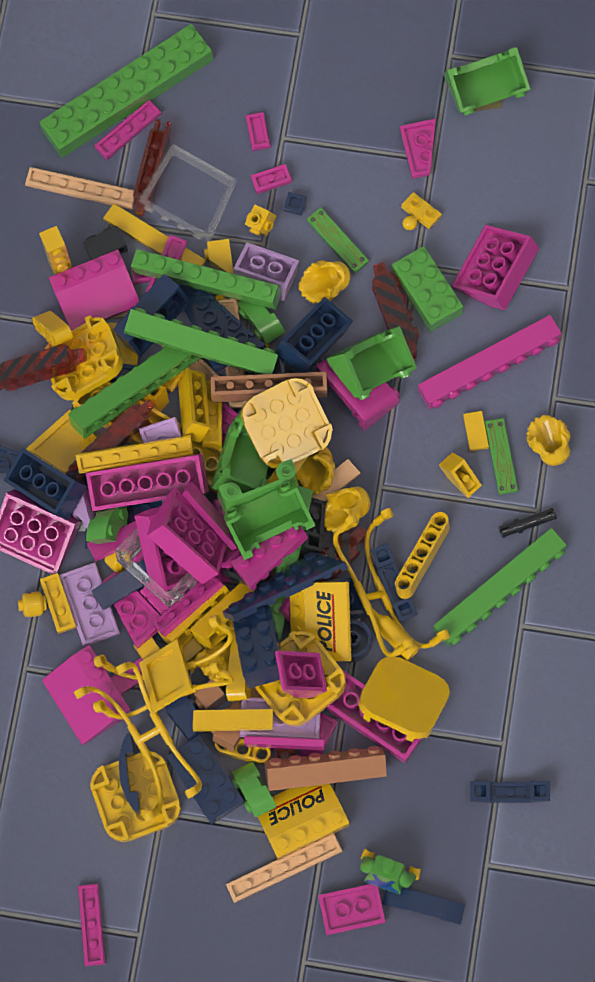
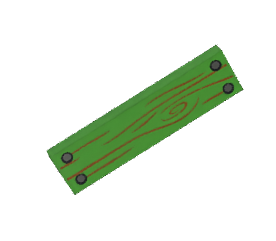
(337, 240)
(501, 456)

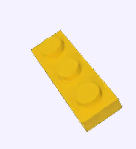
(58, 603)

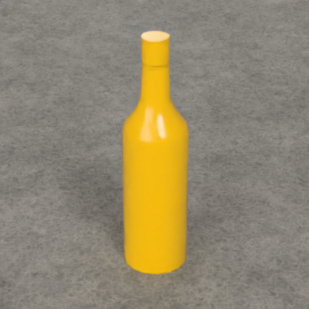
(394, 634)

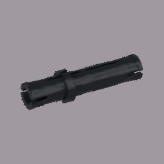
(519, 526)

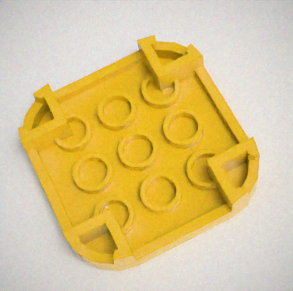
(102, 362)
(286, 422)
(404, 697)
(299, 711)
(115, 811)

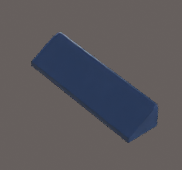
(118, 587)

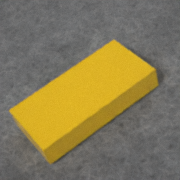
(475, 431)

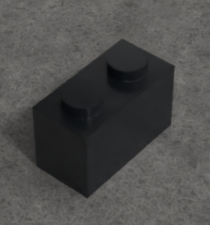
(105, 243)

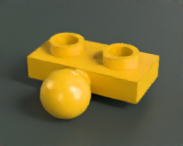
(419, 211)

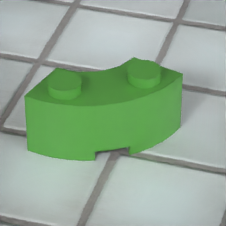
(265, 324)
(106, 525)
(253, 789)

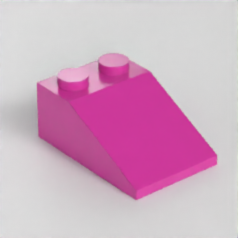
(301, 673)

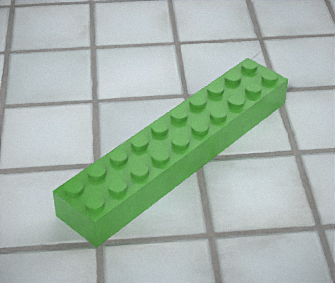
(126, 90)

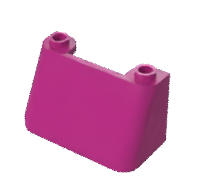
(367, 410)

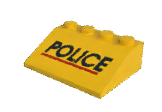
(326, 614)
(302, 818)

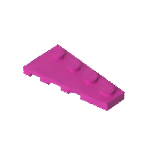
(268, 556)
(136, 616)

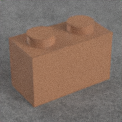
(209, 698)

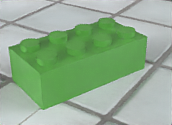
(427, 289)

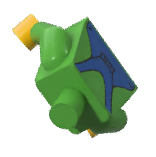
(387, 873)

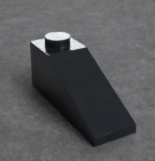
(314, 534)

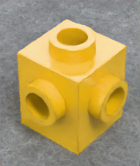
(260, 220)

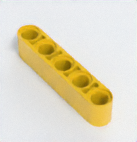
(422, 563)
(238, 689)

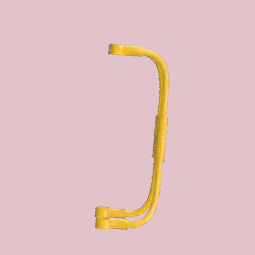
(381, 592)
(215, 667)
(141, 739)

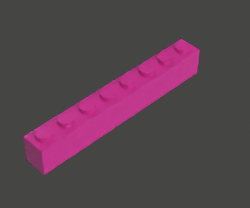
(489, 362)

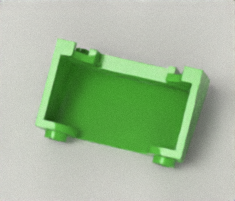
(487, 81)
(373, 362)
(239, 460)
(231, 495)
(267, 517)

